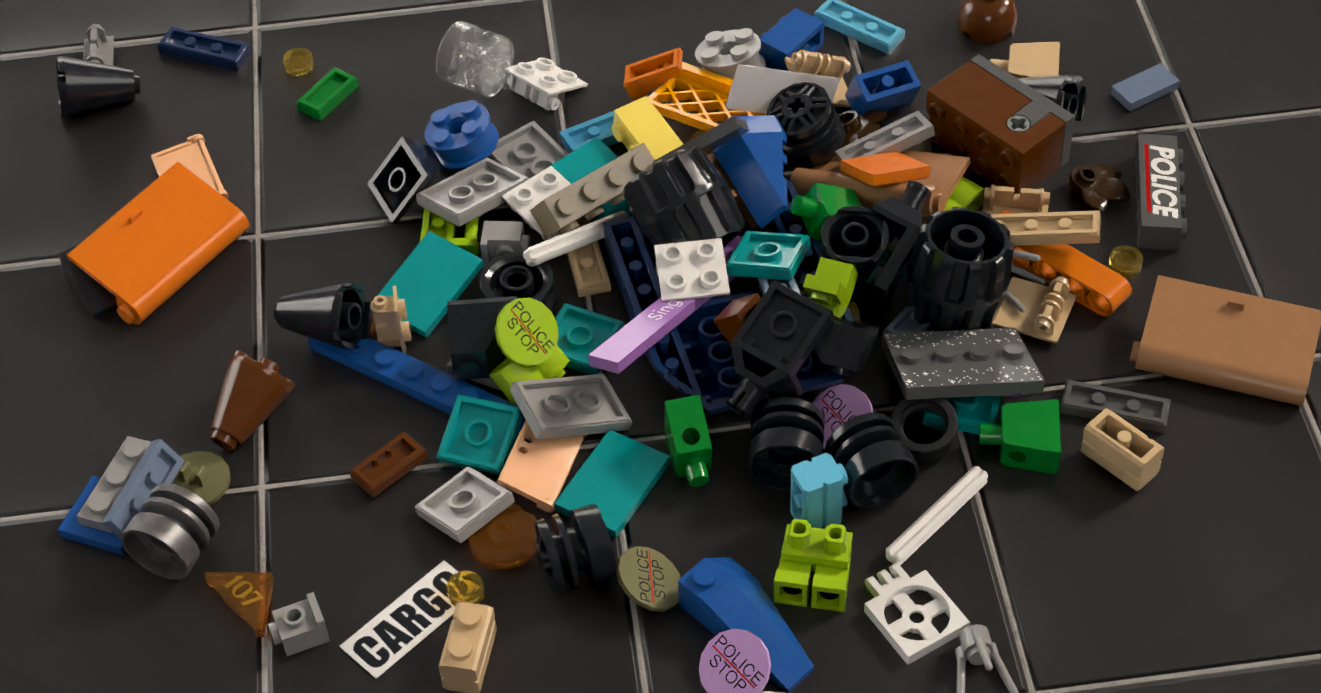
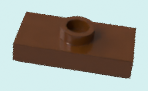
(388, 464)

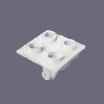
(542, 82)
(534, 191)
(691, 269)

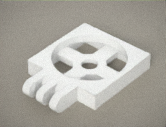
(897, 592)

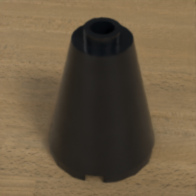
(92, 85)
(1062, 90)
(855, 238)
(328, 314)

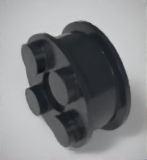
(512, 277)

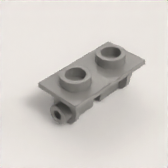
(98, 46)

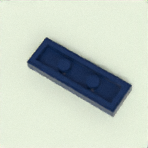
(204, 48)

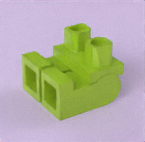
(817, 551)

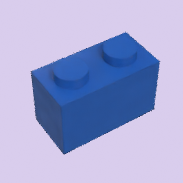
(789, 35)
(883, 88)

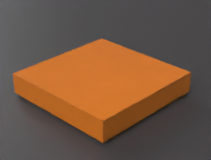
(885, 168)

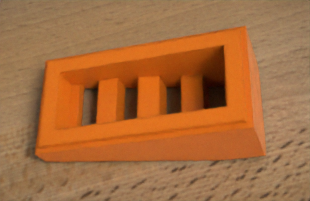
(652, 72)

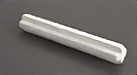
(568, 241)
(936, 515)

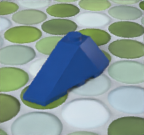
(756, 166)
(730, 597)

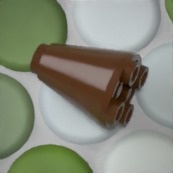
(247, 399)

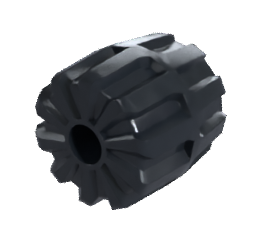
(683, 201)
(959, 270)

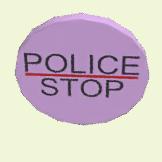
(840, 405)
(735, 663)

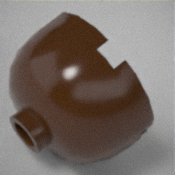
(988, 19)

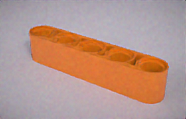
(1091, 281)

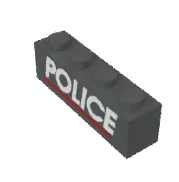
(1158, 192)

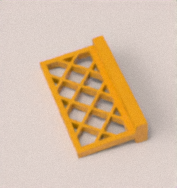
(705, 90)

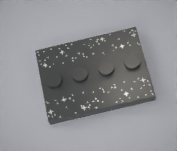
(961, 363)

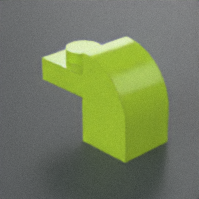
(832, 285)

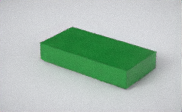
(327, 94)

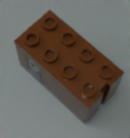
(1000, 124)

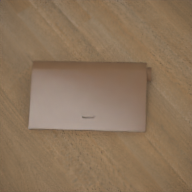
(944, 177)
(1229, 340)

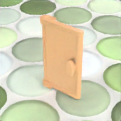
(194, 157)
(539, 467)

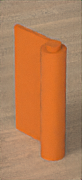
(159, 242)

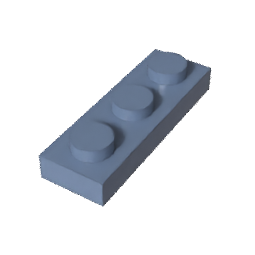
(156, 467)

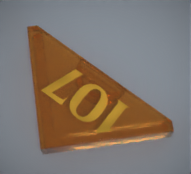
(246, 595)

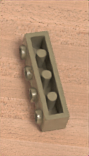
(591, 192)

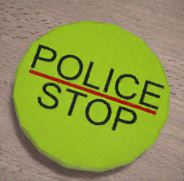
(526, 331)

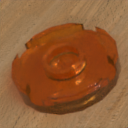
(505, 540)

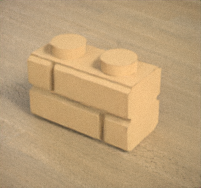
(1122, 449)
(468, 647)

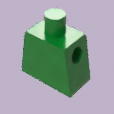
(820, 203)
(1026, 435)
(688, 439)

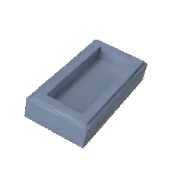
(1145, 87)

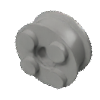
(726, 49)

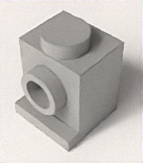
(502, 238)
(299, 626)

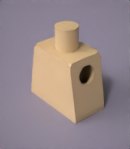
(1031, 59)

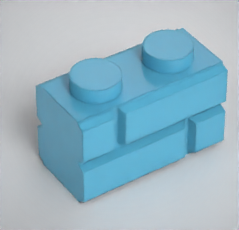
(818, 491)

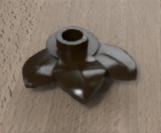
(860, 125)
(1098, 185)

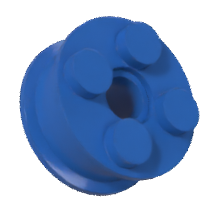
(461, 134)

